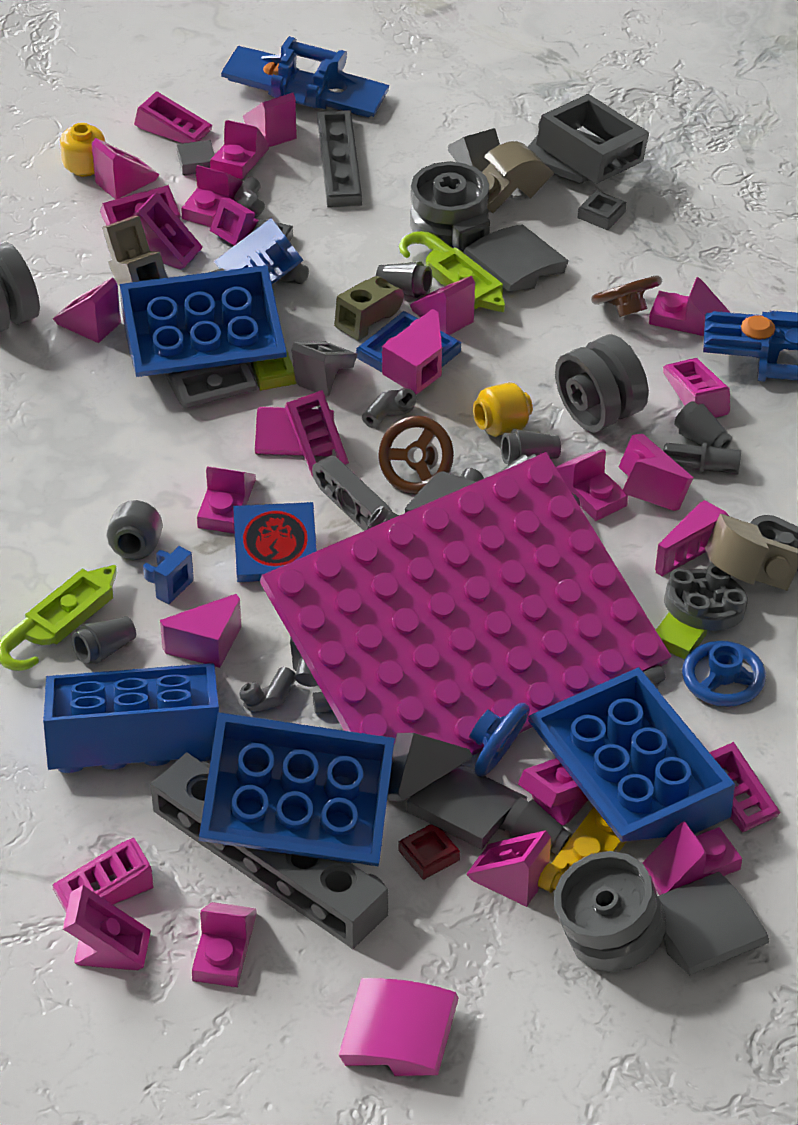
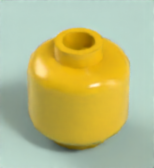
(77, 148)
(502, 409)

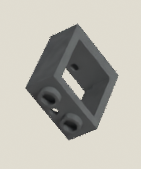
(623, 146)

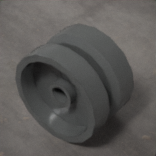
(445, 196)
(17, 288)
(601, 383)
(610, 911)

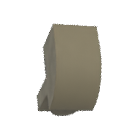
(513, 167)
(130, 252)
(750, 557)

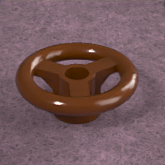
(628, 297)
(429, 451)

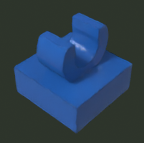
(172, 573)

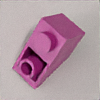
(415, 354)

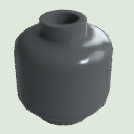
(134, 530)

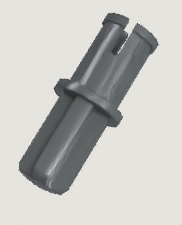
(704, 457)

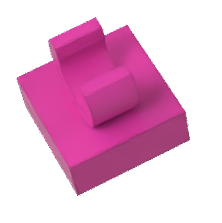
(233, 221)

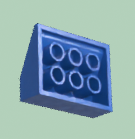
(201, 321)
(130, 717)
(636, 759)
(297, 789)

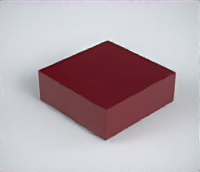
(428, 851)

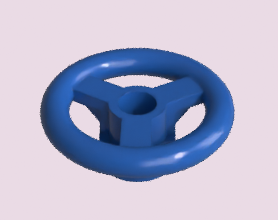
(725, 668)
(497, 736)

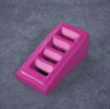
(164, 116)
(701, 388)
(305, 403)
(687, 538)
(739, 770)
(111, 862)

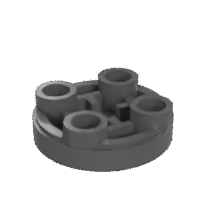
(705, 598)

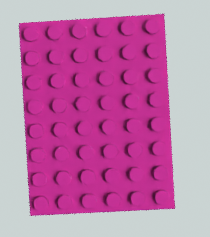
(464, 610)

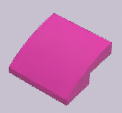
(399, 1026)

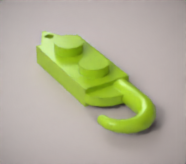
(452, 265)
(59, 614)

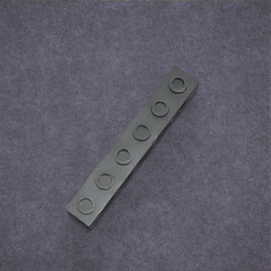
(323, 890)

